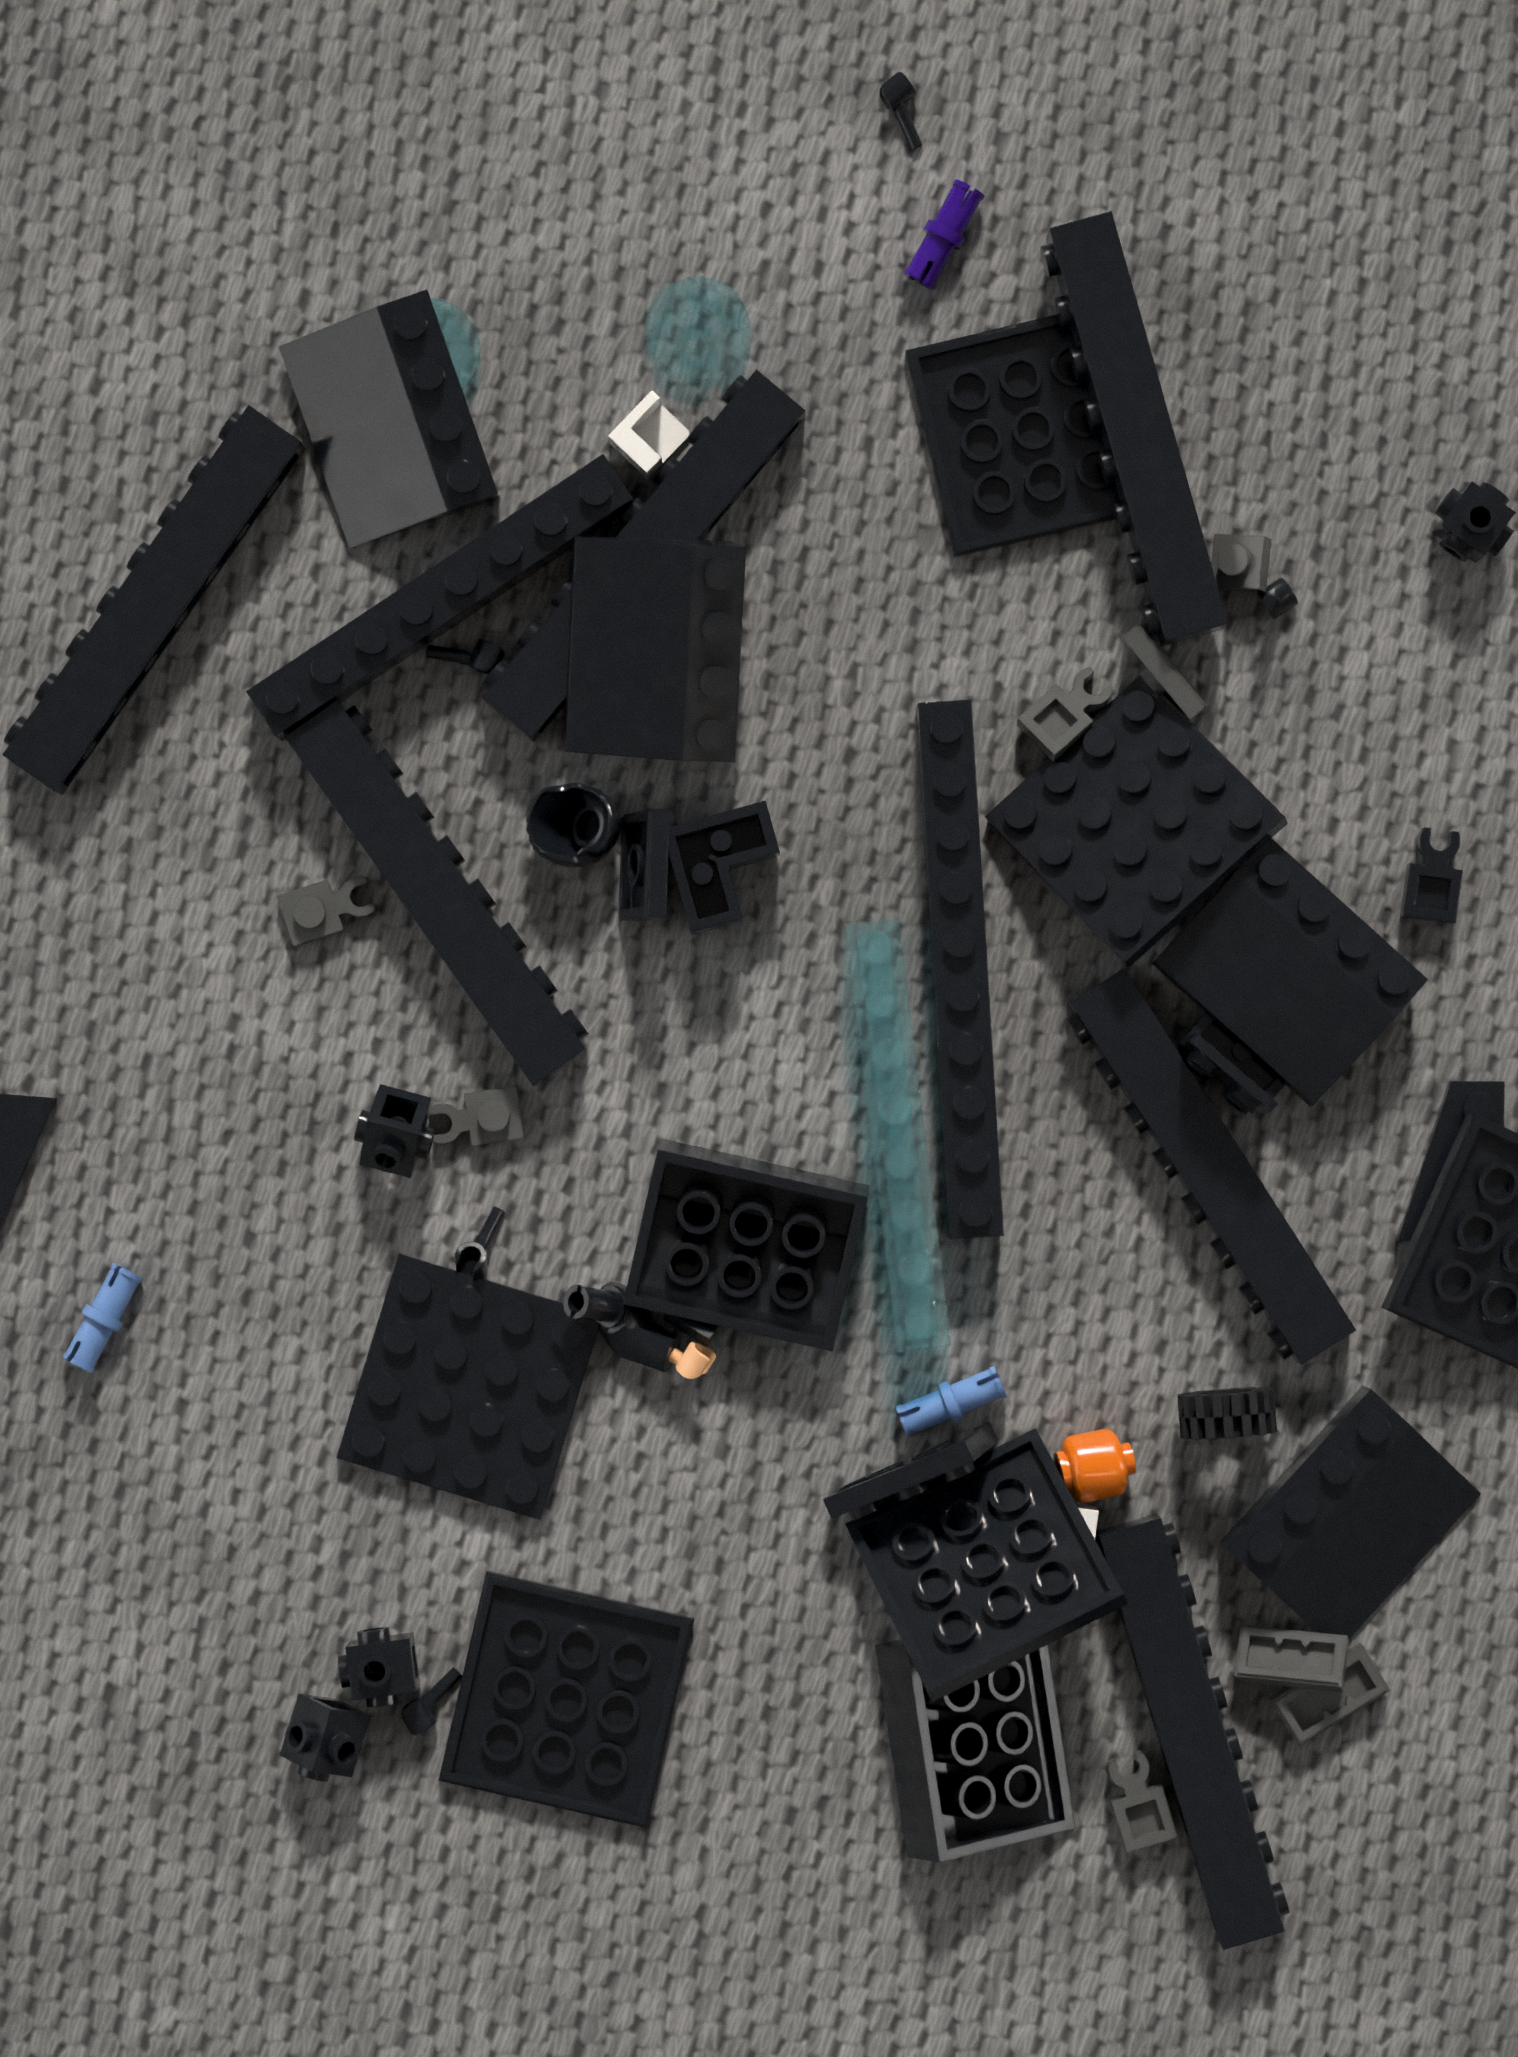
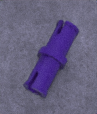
(944, 234)

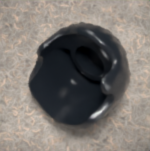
(573, 824)

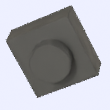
(1241, 562)

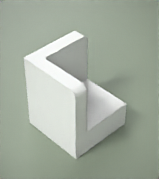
(648, 435)

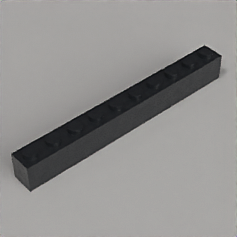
(959, 969)

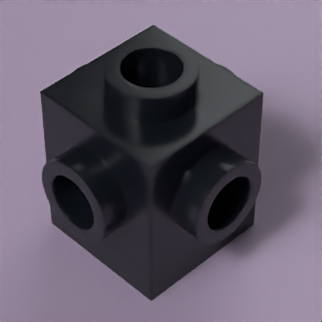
(1457, 532)
(394, 1141)
(397, 1656)
(324, 1737)

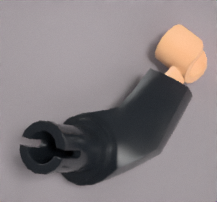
(633, 1331)

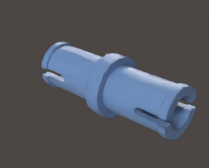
(102, 1317)
(951, 1401)

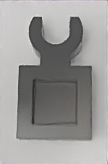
(1061, 718)
(317, 911)
(488, 1116)
(1141, 1810)

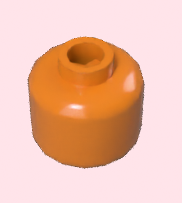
(1095, 1465)

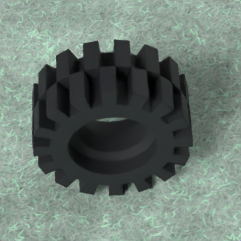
(1227, 1413)

